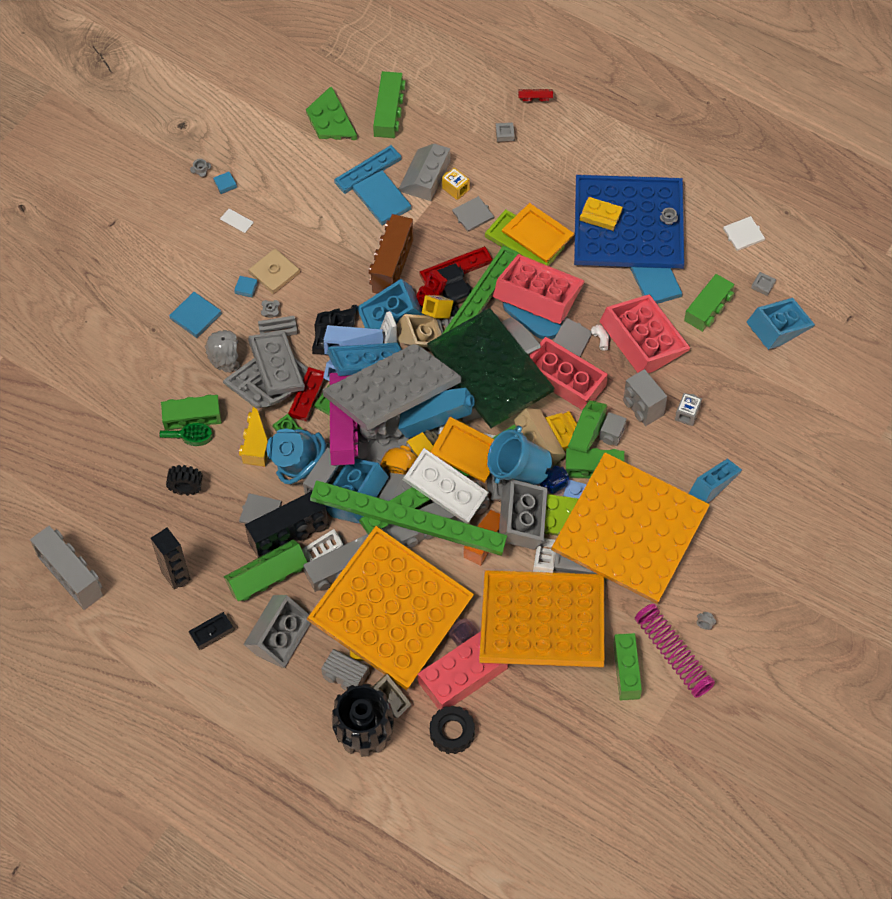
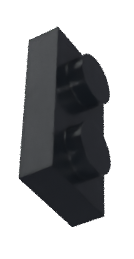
(211, 630)

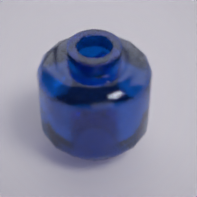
(556, 479)

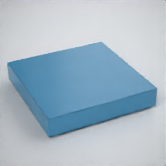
(195, 314)

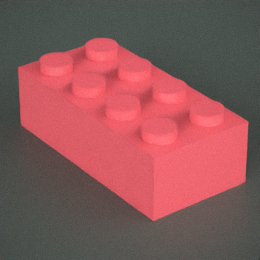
(569, 374)
(458, 674)

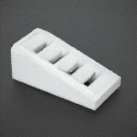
(389, 329)
(327, 538)
(544, 566)

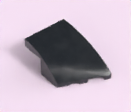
(343, 318)

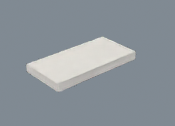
(445, 486)

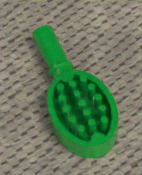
(192, 434)

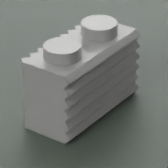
(344, 670)

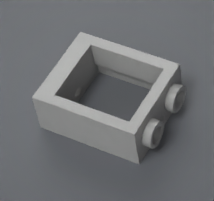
(323, 472)

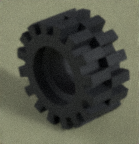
(184, 480)

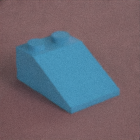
(396, 298)
(779, 322)

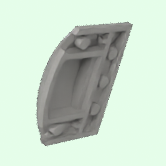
(250, 387)

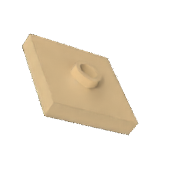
(274, 271)

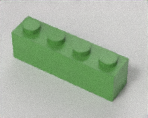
(388, 104)
(266, 570)

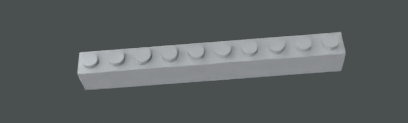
(326, 568)

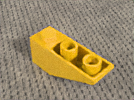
(254, 448)

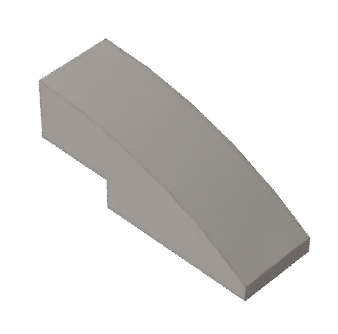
(521, 335)

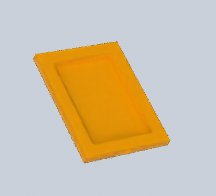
(538, 232)
(464, 448)

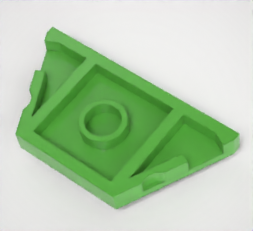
(329, 117)

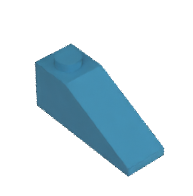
(714, 481)

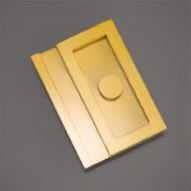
(601, 213)
(562, 427)

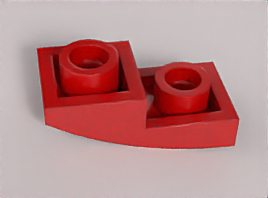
(433, 286)

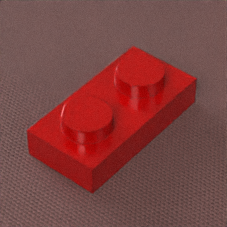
(528, 94)

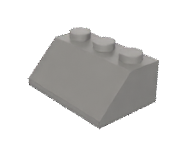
(426, 171)
(278, 630)

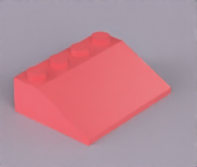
(538, 288)
(643, 333)

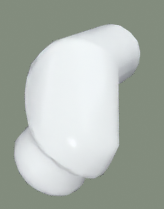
(599, 330)

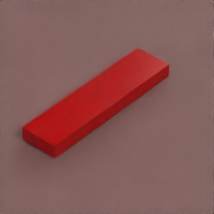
(468, 262)

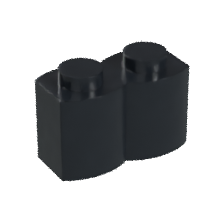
(455, 288)

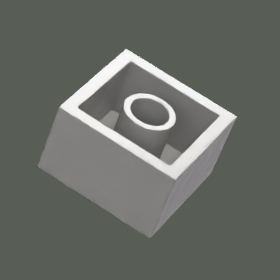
(644, 397)

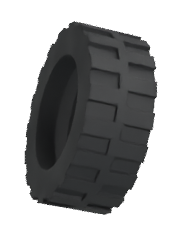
(452, 714)

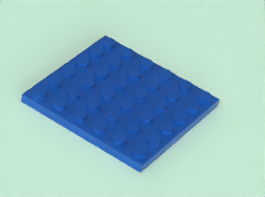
(639, 235)

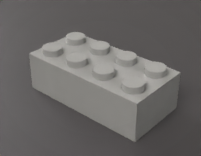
(67, 567)

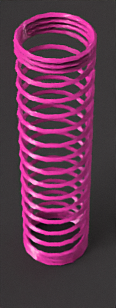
(704, 684)

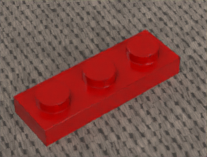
(306, 399)

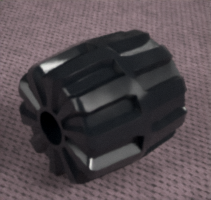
(362, 719)

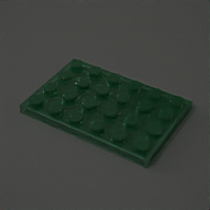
(491, 367)

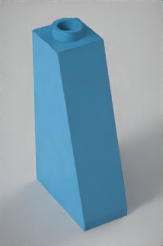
(436, 411)

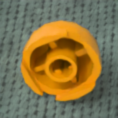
(398, 460)

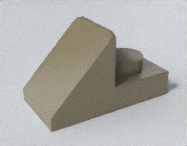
(394, 695)

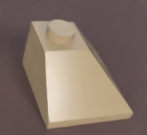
(417, 329)

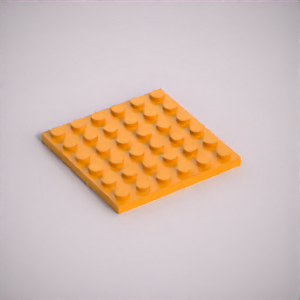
(630, 527)
(390, 607)
(542, 619)

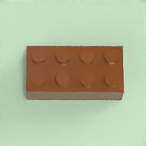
(392, 253)

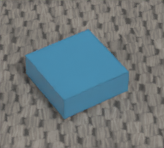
(224, 182)
(245, 286)

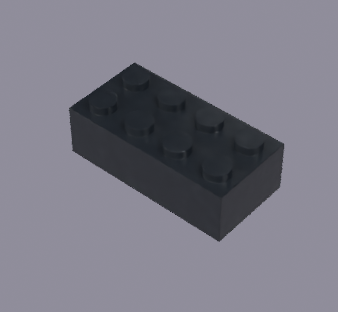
(287, 523)

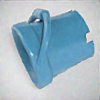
(295, 453)
(517, 458)

